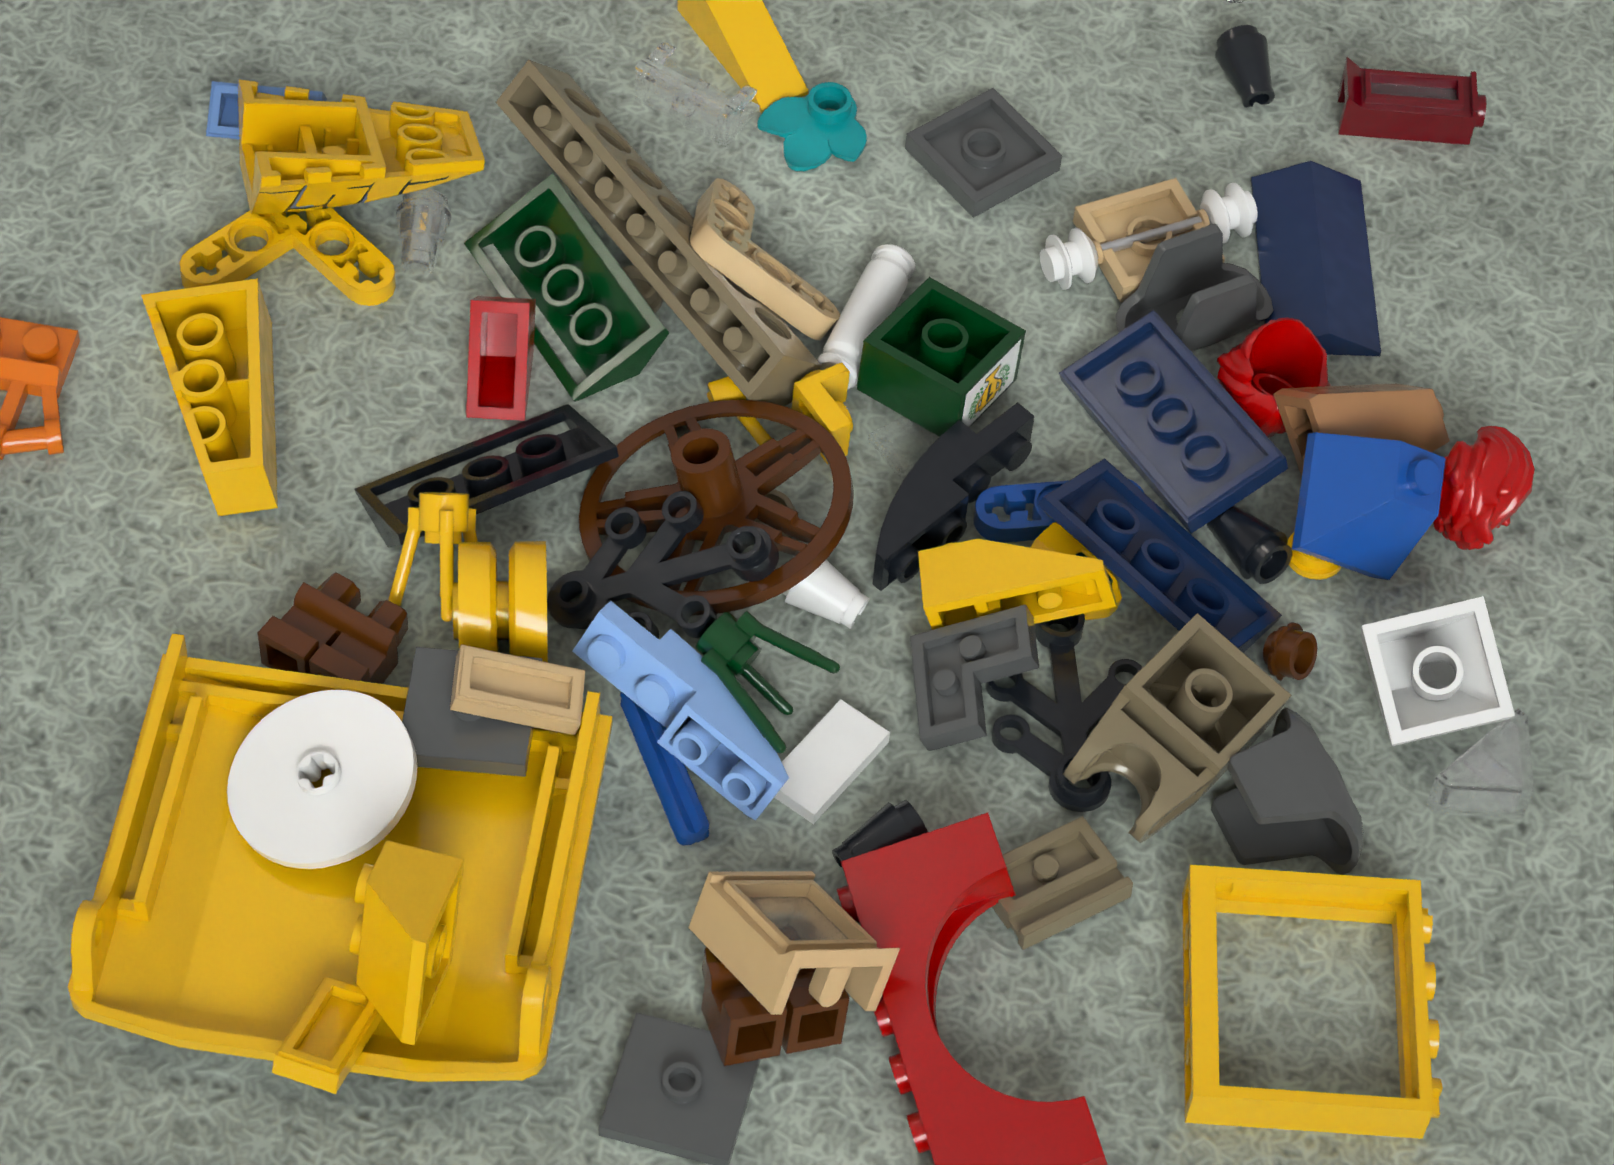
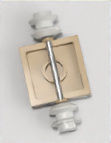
(1127, 227)

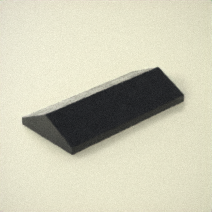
(493, 478)

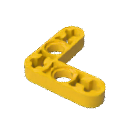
(283, 235)

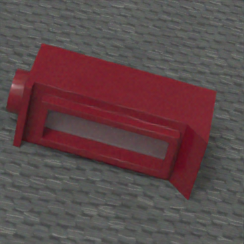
(1409, 105)

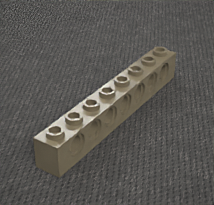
(654, 233)

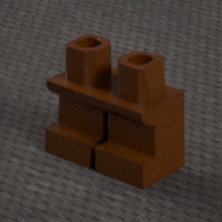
(331, 638)
(746, 1029)

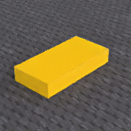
(327, 1036)

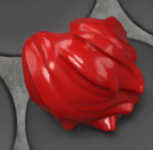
(1270, 359)
(1483, 487)

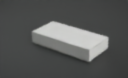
(830, 760)

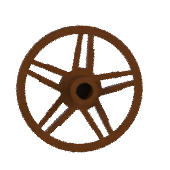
(730, 494)

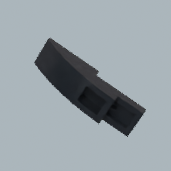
(937, 490)

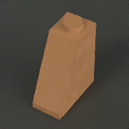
(1368, 411)

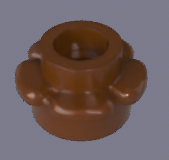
(1290, 652)

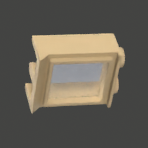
(781, 922)

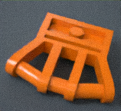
(33, 363)

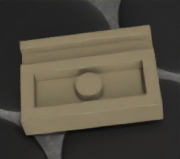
(1060, 882)

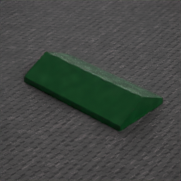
(574, 286)

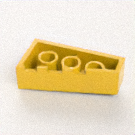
(227, 386)

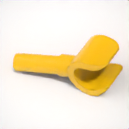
(727, 390)

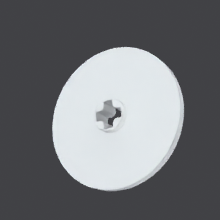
(358, 803)

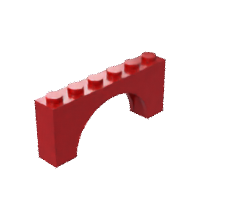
(921, 901)

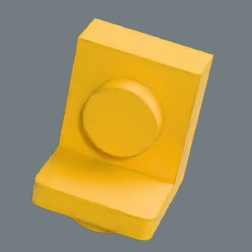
(822, 398)

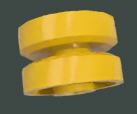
(502, 610)

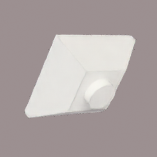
(1436, 671)

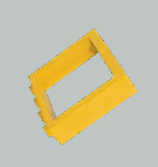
(1311, 897)

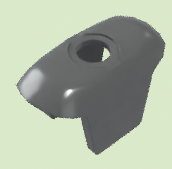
(1190, 275)
(1289, 801)

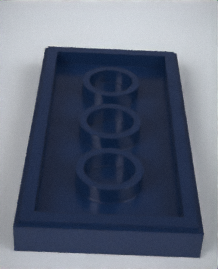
(1173, 421)

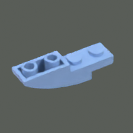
(700, 714)

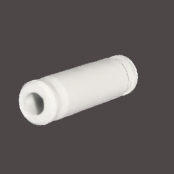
(868, 306)

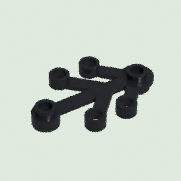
(654, 573)
(1066, 717)

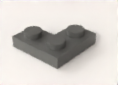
(956, 661)

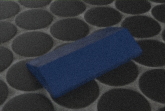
(1317, 255)
(1157, 555)

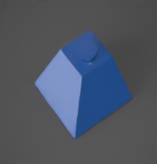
(1365, 501)

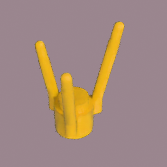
(444, 520)

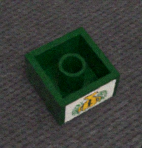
(940, 358)

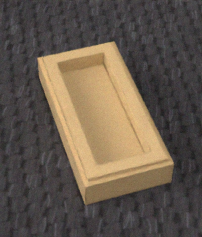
(517, 690)

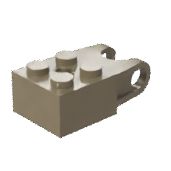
(1180, 723)

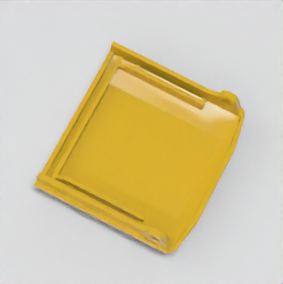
(225, 948)

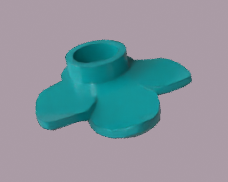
(813, 132)

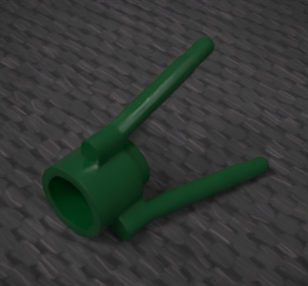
(729, 652)

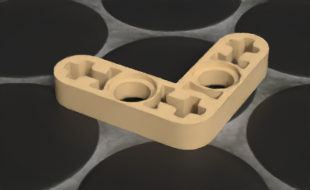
(723, 240)

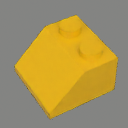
(406, 932)

